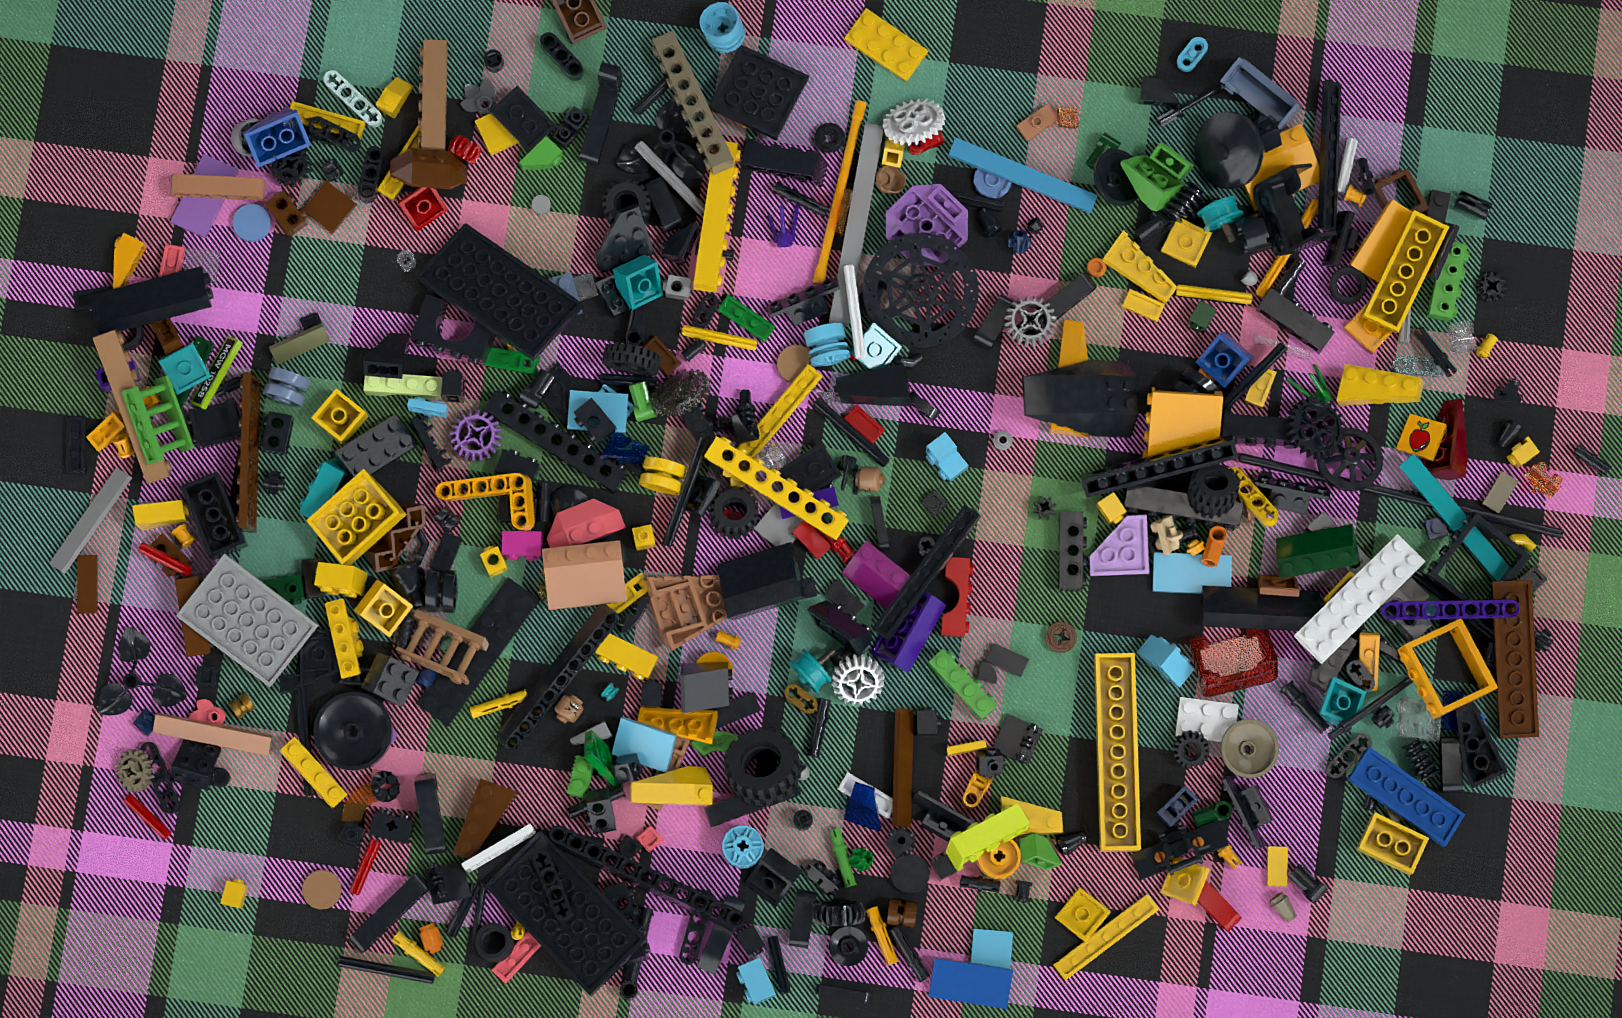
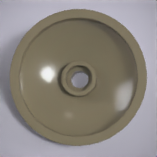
(1262, 748)

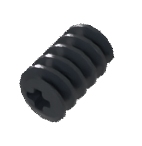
(1183, 202)
(1421, 759)

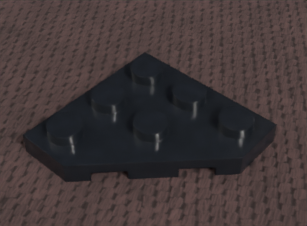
(624, 240)

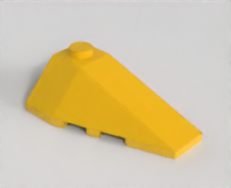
(678, 787)

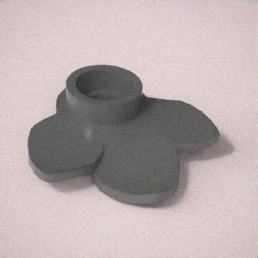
(477, 96)

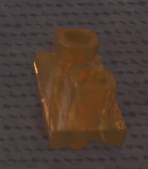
(1542, 481)

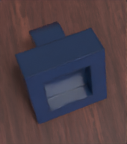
(145, 722)

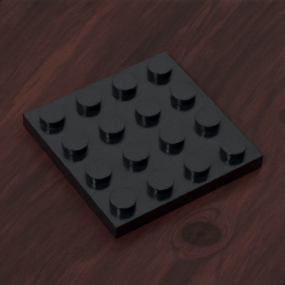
(758, 92)

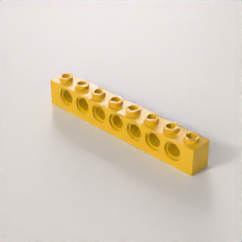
(722, 444)

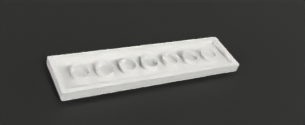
(1359, 599)

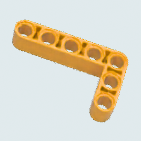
(493, 489)

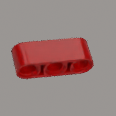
(1218, 907)

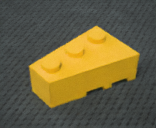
(1041, 819)

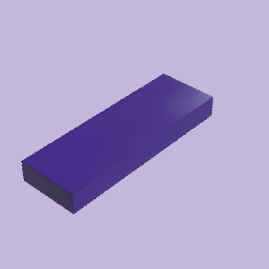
(827, 494)

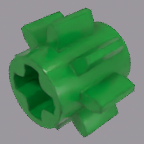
(861, 859)

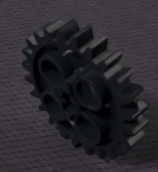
(1315, 428)

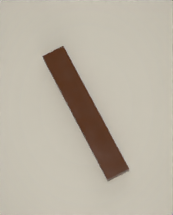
(903, 767)

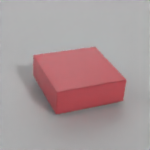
(650, 838)

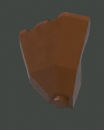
(390, 547)

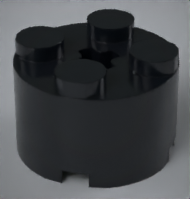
(1254, 234)

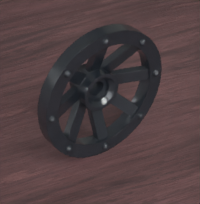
(1351, 463)

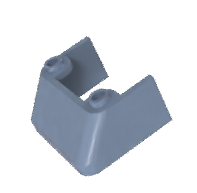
(1261, 92)

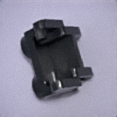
(1511, 391)

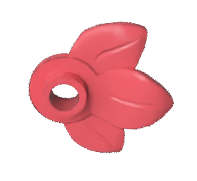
(206, 711)

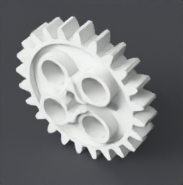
(914, 122)

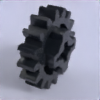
(284, 170)

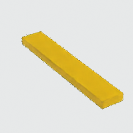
(783, 408)
(1106, 937)

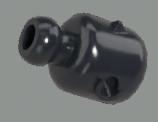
(409, 581)

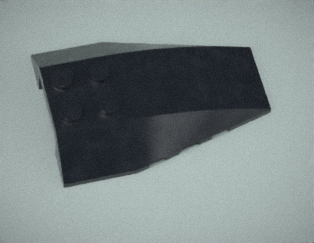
(1086, 397)

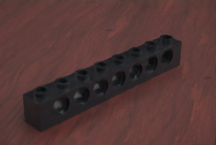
(502, 399)
(1159, 466)

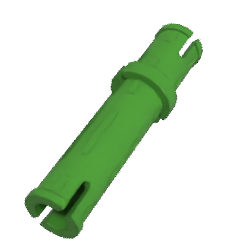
(842, 857)

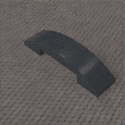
(719, 940)

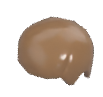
(890, 180)

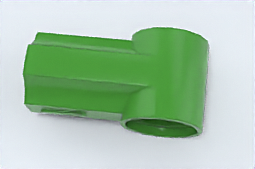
(642, 406)

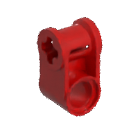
(928, 144)

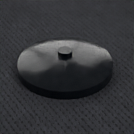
(1228, 150)
(353, 731)

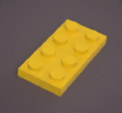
(886, 45)

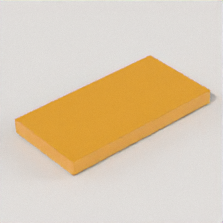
(1381, 240)

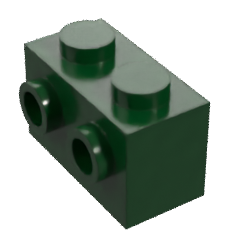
(289, 588)

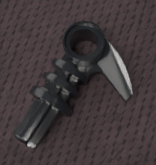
(744, 421)

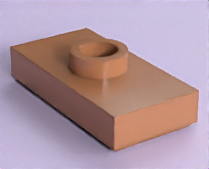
(1036, 123)

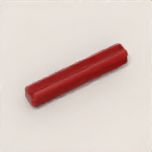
(165, 559)
(147, 816)
(365, 867)

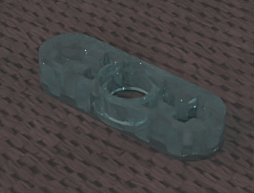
(1405, 370)

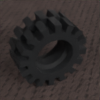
(1186, 760)

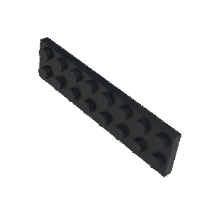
(498, 625)

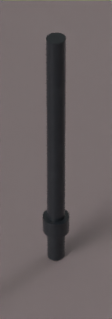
(1345, 725)

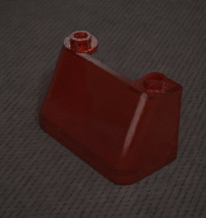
(1234, 662)

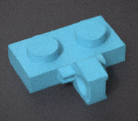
(429, 409)

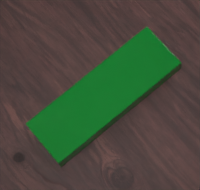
(746, 318)

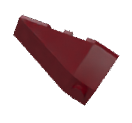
(1451, 456)

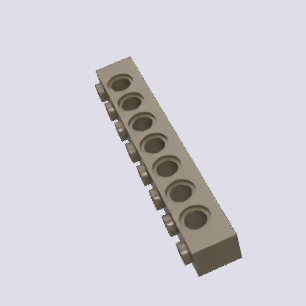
(668, 44)

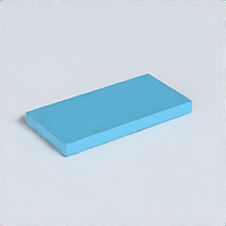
(1187, 573)

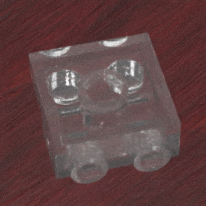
(1416, 721)

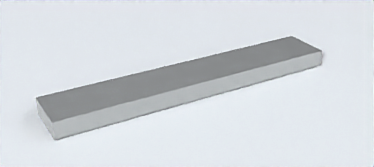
(90, 520)

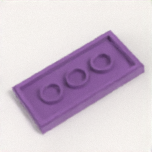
(200, 213)

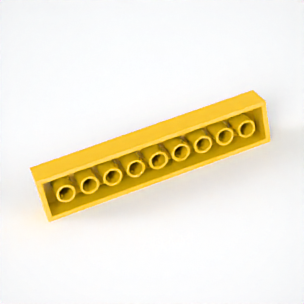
(1117, 752)

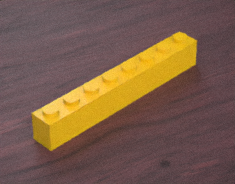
(716, 225)

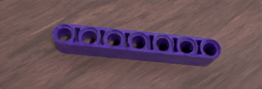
(1459, 613)

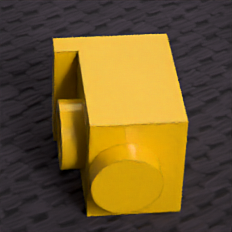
(1522, 453)

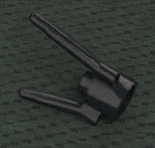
(847, 465)

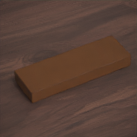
(87, 584)

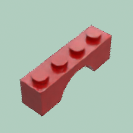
(958, 573)

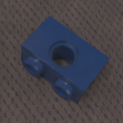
(1177, 806)

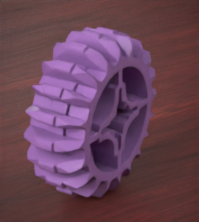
(467, 421)

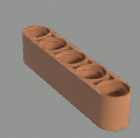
(217, 187)

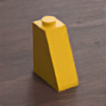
(160, 514)

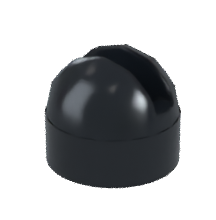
(1035, 225)

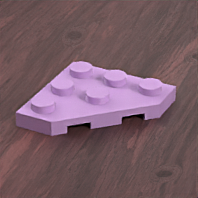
(1123, 550)

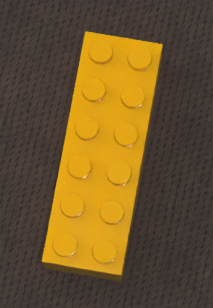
(1405, 271)

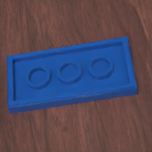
(970, 983)

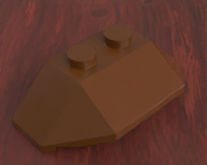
(429, 169)

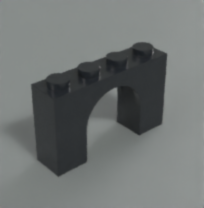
(427, 333)

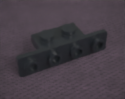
(805, 304)
(1290, 495)
(1251, 809)
(940, 818)

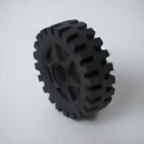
(631, 359)

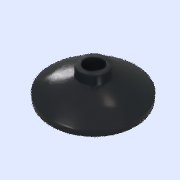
(848, 935)

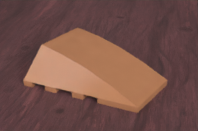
(685, 606)

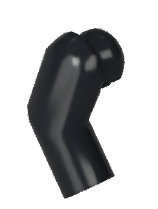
(909, 363)

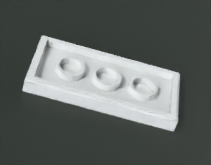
(499, 848)

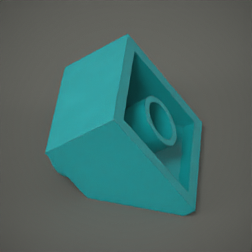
(638, 281)
(1341, 701)

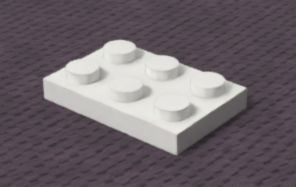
(1205, 717)

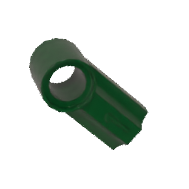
(1104, 144)
(1210, 814)

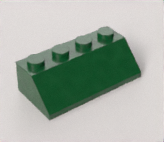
(1317, 551)

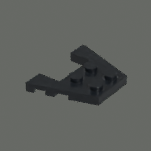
(317, 662)

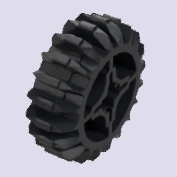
(838, 913)

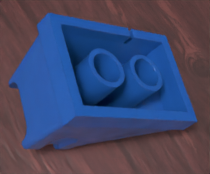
(276, 136)

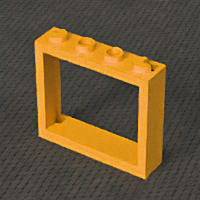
(1472, 657)

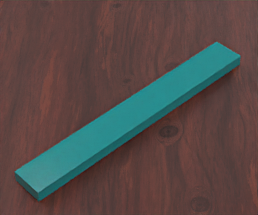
(1453, 516)

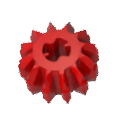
(464, 149)

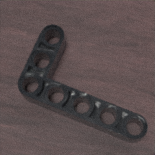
(610, 83)

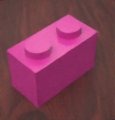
(522, 544)

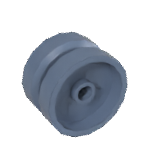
(286, 387)

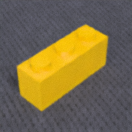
(627, 657)

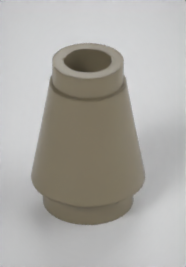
(1283, 906)

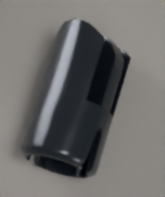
(1473, 205)

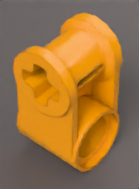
(977, 787)

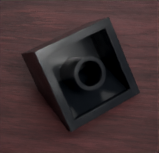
(773, 877)

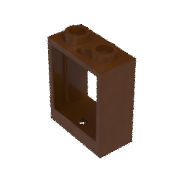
(1397, 175)

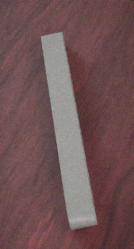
(857, 217)

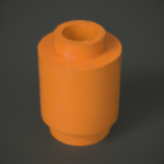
(431, 938)

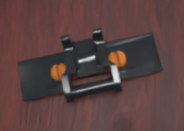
(1176, 844)

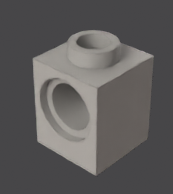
(684, 293)

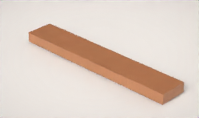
(212, 734)

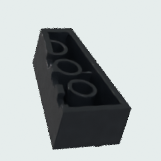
(784, 162)

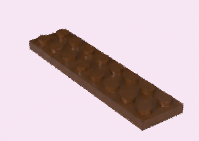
(249, 456)
(1515, 662)

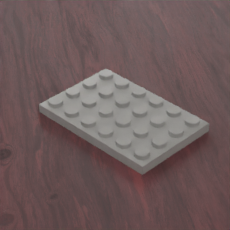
(247, 620)

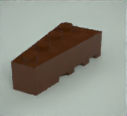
(194, 642)
(483, 817)

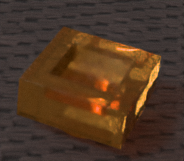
(1067, 117)

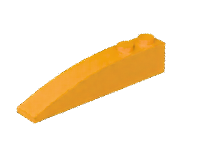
(1072, 351)

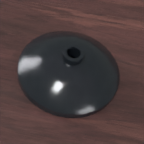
(1108, 168)

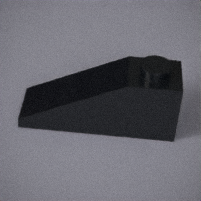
(1267, 129)

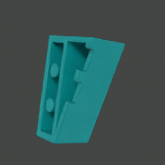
(326, 485)

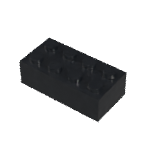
(214, 516)

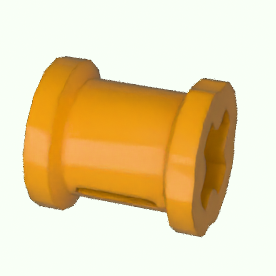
(1354, 195)
(123, 445)
(183, 536)

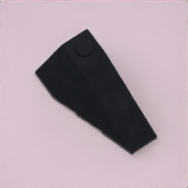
(1478, 752)

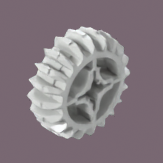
(844, 675)

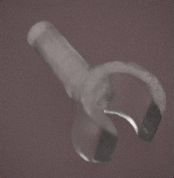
(829, 395)

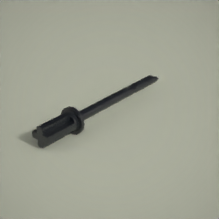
(1176, 111)

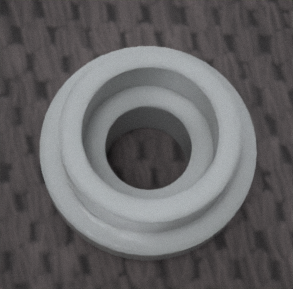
(1000, 446)

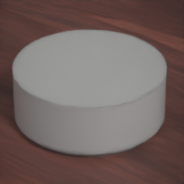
(541, 205)

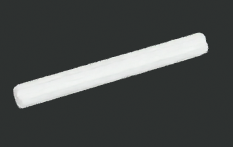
(854, 311)

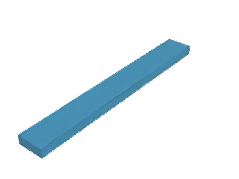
(1022, 175)

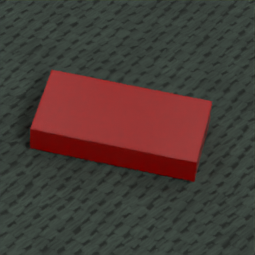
(864, 424)
(811, 539)

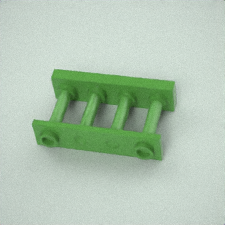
(142, 424)

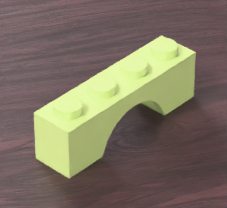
(413, 385)

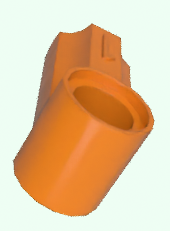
(1214, 547)

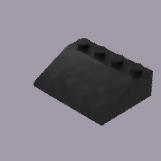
(760, 581)

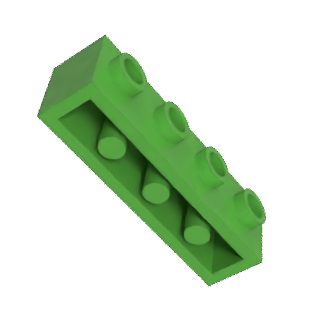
(1446, 288)
(962, 685)

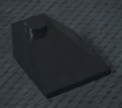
(680, 244)

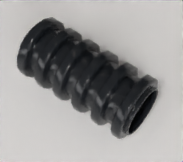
(404, 633)

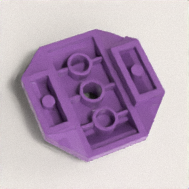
(932, 206)

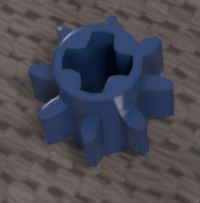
(1019, 241)

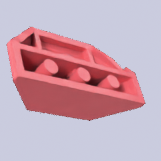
(584, 524)

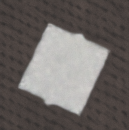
(206, 258)

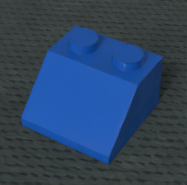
(1224, 359)

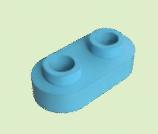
(1191, 54)

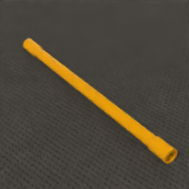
(857, 117)

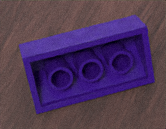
(911, 636)

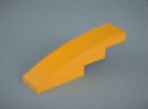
(114, 425)

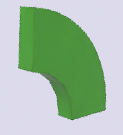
(721, 743)

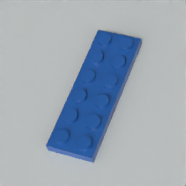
(1406, 797)

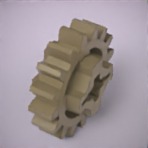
(135, 772)

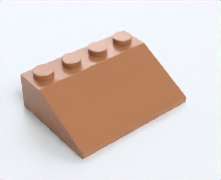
(584, 575)

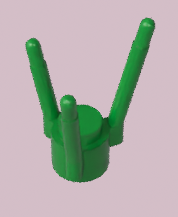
(1323, 392)

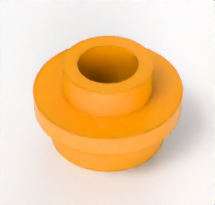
(1195, 547)

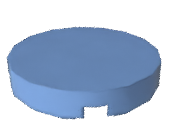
(990, 185)
(251, 222)

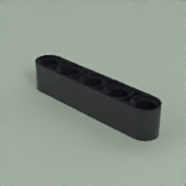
(1064, 300)
(736, 807)
(389, 913)

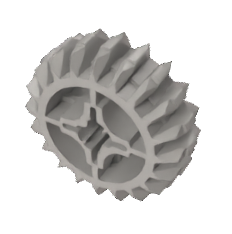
(1042, 309)

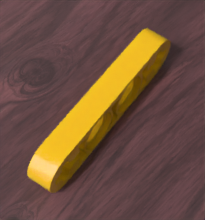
(1255, 494)

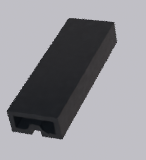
(151, 300)
(1251, 610)

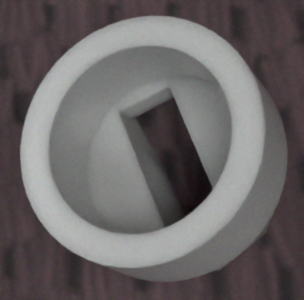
(1250, 278)
(804, 772)

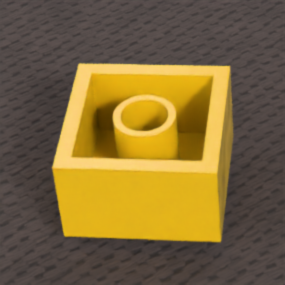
(339, 417)
(340, 579)
(383, 608)

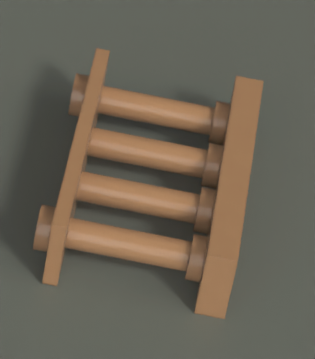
(441, 629)

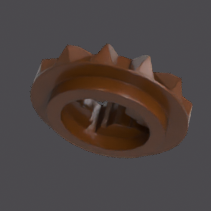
(1069, 633)

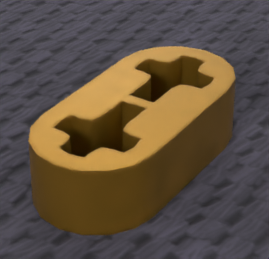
(797, 702)

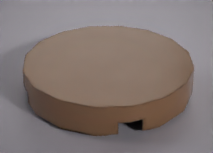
(793, 361)
(322, 889)

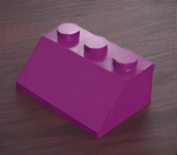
(876, 574)

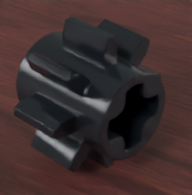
(274, 482)
(1042, 502)
(1542, 640)
(1383, 717)

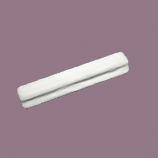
(1346, 165)

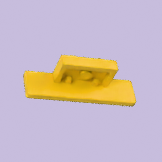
(345, 638)

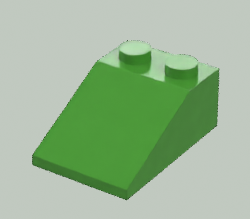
(1151, 181)

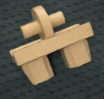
(1168, 536)

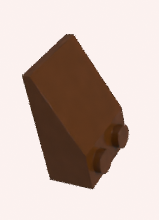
(579, 18)

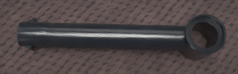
(633, 970)

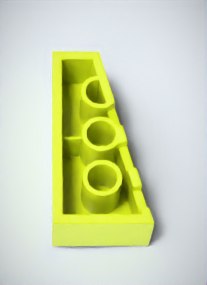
(986, 835)

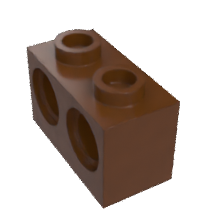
(283, 215)
(167, 335)
(171, 550)

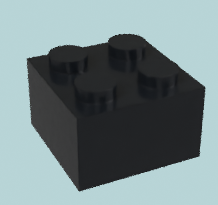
(390, 679)

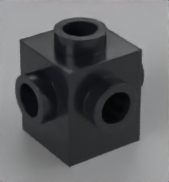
(990, 762)
(896, 848)

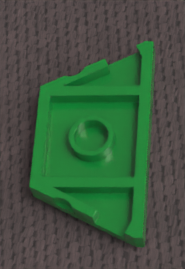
(599, 756)

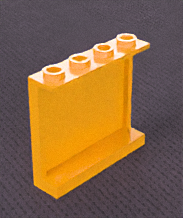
(1181, 420)

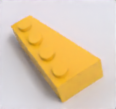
(1372, 386)

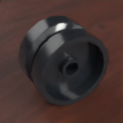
(1194, 382)
(443, 592)

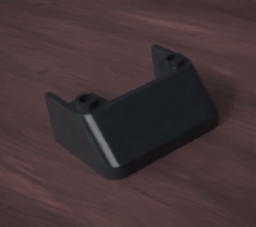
(1281, 214)

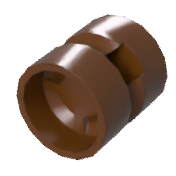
(909, 913)

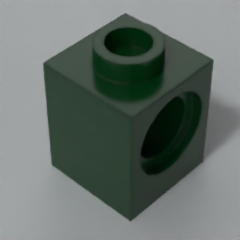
(1201, 317)

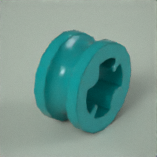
(609, 692)

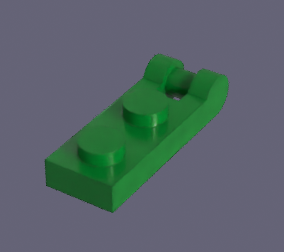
(511, 361)

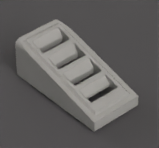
(600, 729)

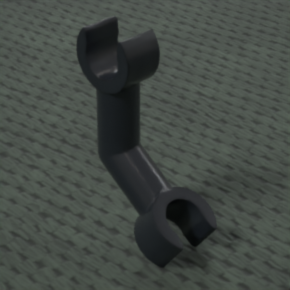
(423, 548)

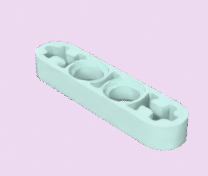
(353, 98)

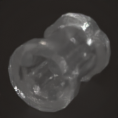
(410, 264)

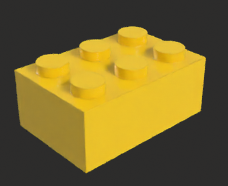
(1392, 843)

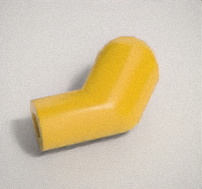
(1522, 539)
(517, 931)

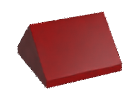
(422, 206)

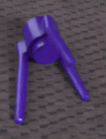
(784, 238)

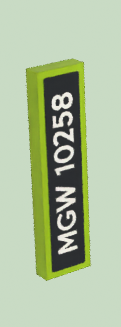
(218, 371)

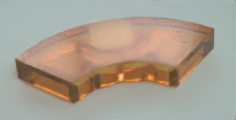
(358, 803)

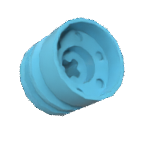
(722, 27)
(827, 344)
(750, 856)

